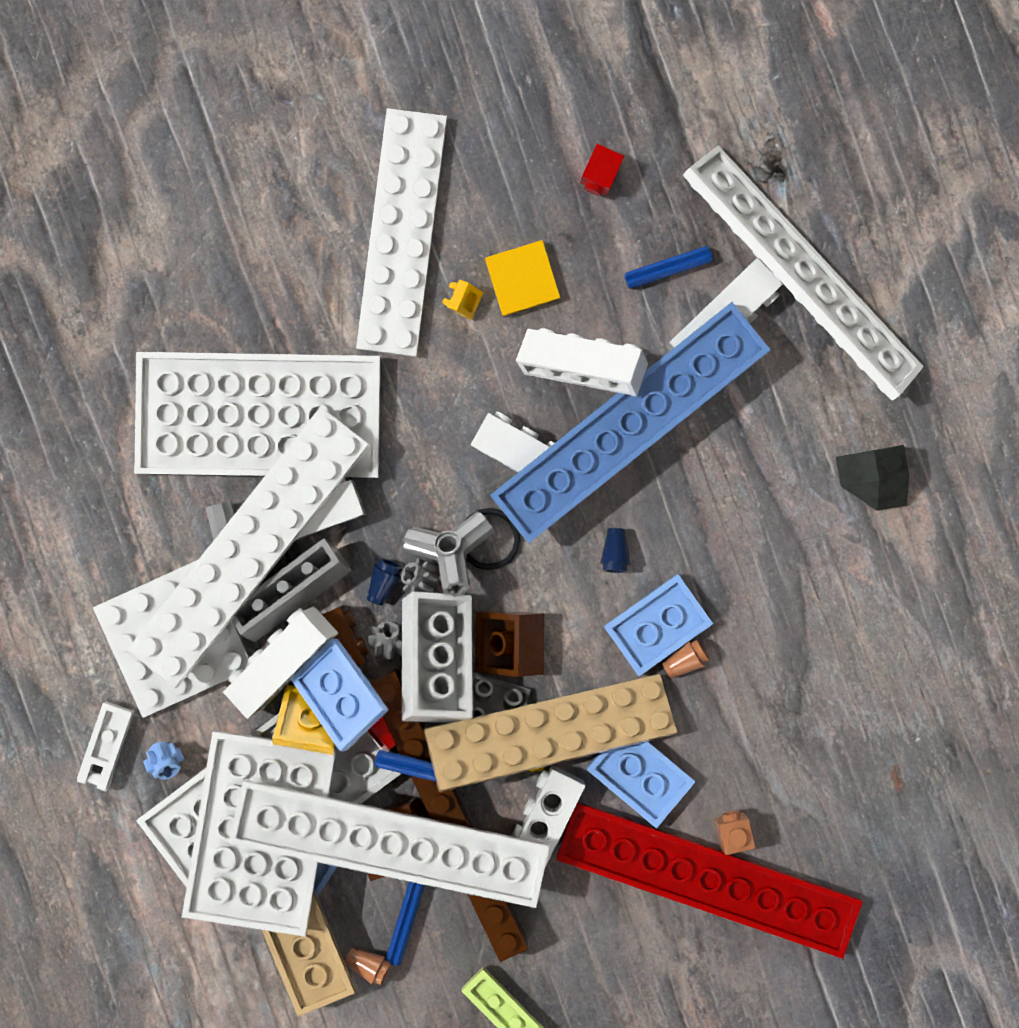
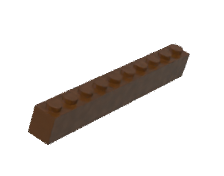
(445, 806)

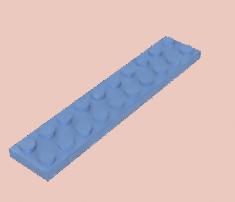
(630, 423)

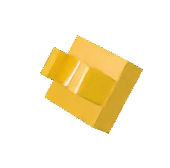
(464, 299)

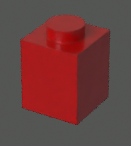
(601, 170)

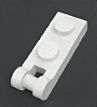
(105, 745)

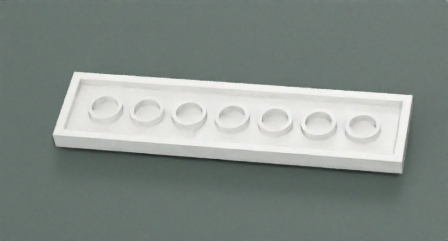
(401, 232)

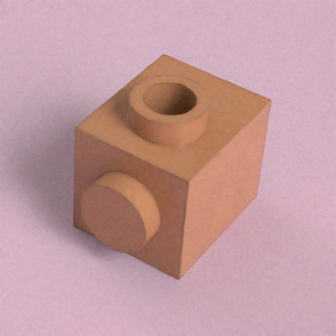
(734, 832)

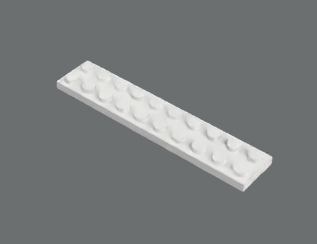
(804, 272)
(248, 547)
(389, 843)

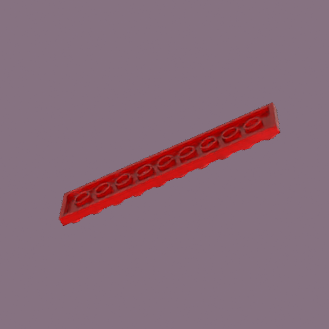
(709, 879)

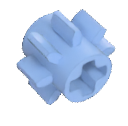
(163, 760)

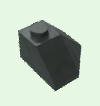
(876, 476)

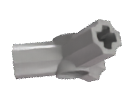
(453, 563)

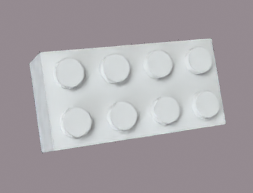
(436, 657)

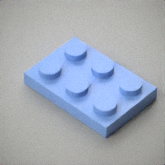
(658, 624)
(339, 694)
(642, 779)

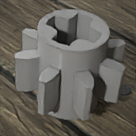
(419, 577)
(386, 640)

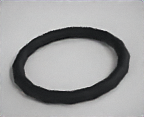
(514, 551)

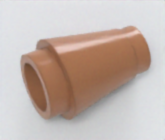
(686, 659)
(368, 965)

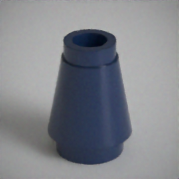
(615, 551)
(383, 580)

